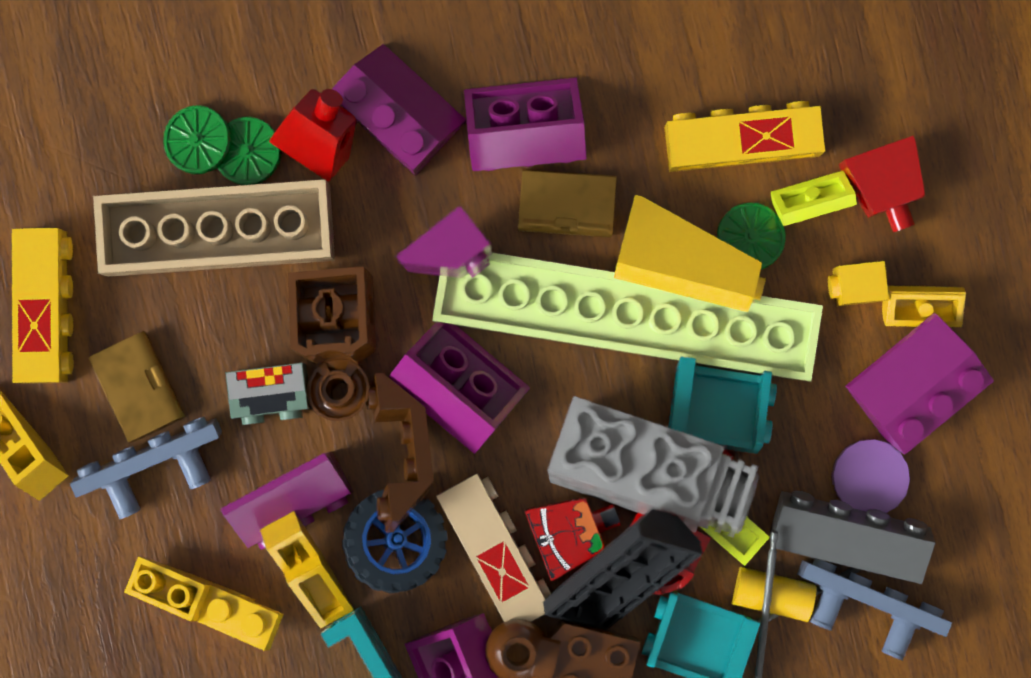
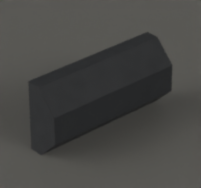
(625, 571)

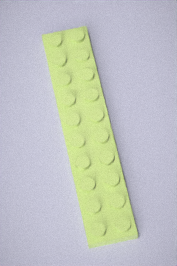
(622, 316)

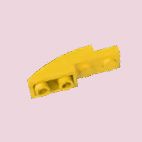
(204, 602)

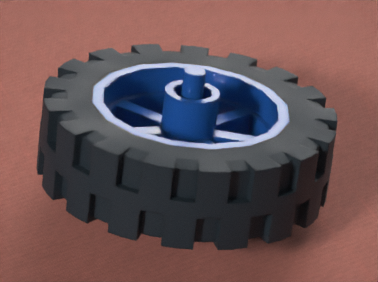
(386, 579)

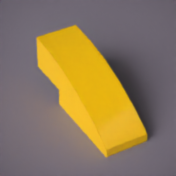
(306, 569)

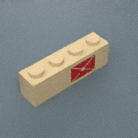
(493, 550)

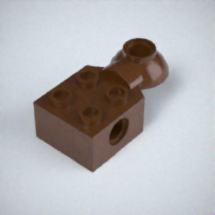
(336, 331)
(566, 652)

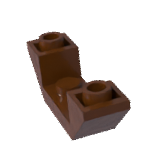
(395, 404)

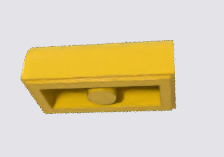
(914, 304)
(789, 596)

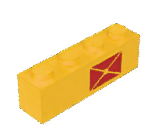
(745, 137)
(40, 305)

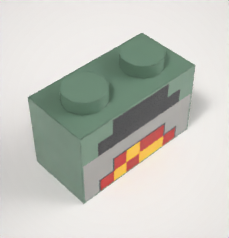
(268, 391)

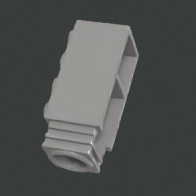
(650, 468)

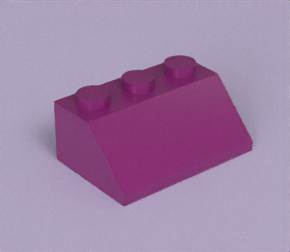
(398, 108)
(525, 124)
(449, 249)
(919, 383)
(459, 384)
(301, 490)
(453, 650)

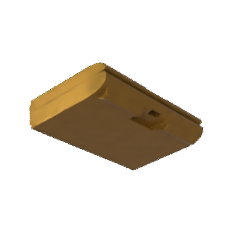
(567, 203)
(136, 387)

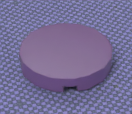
(871, 476)

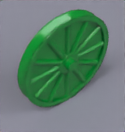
(197, 139)
(250, 153)
(754, 231)

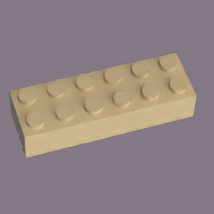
(214, 228)

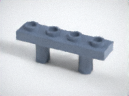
(162, 447)
(905, 616)

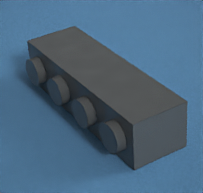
(853, 536)

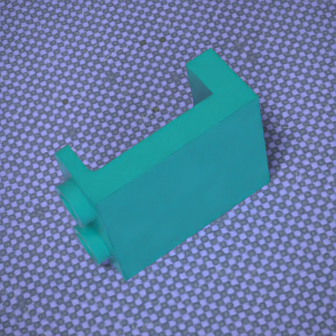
(722, 406)
(699, 639)
(366, 641)

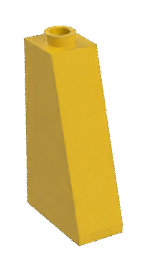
(685, 260)

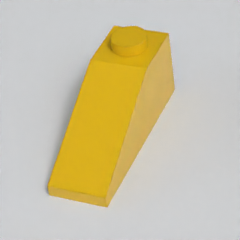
(26, 455)

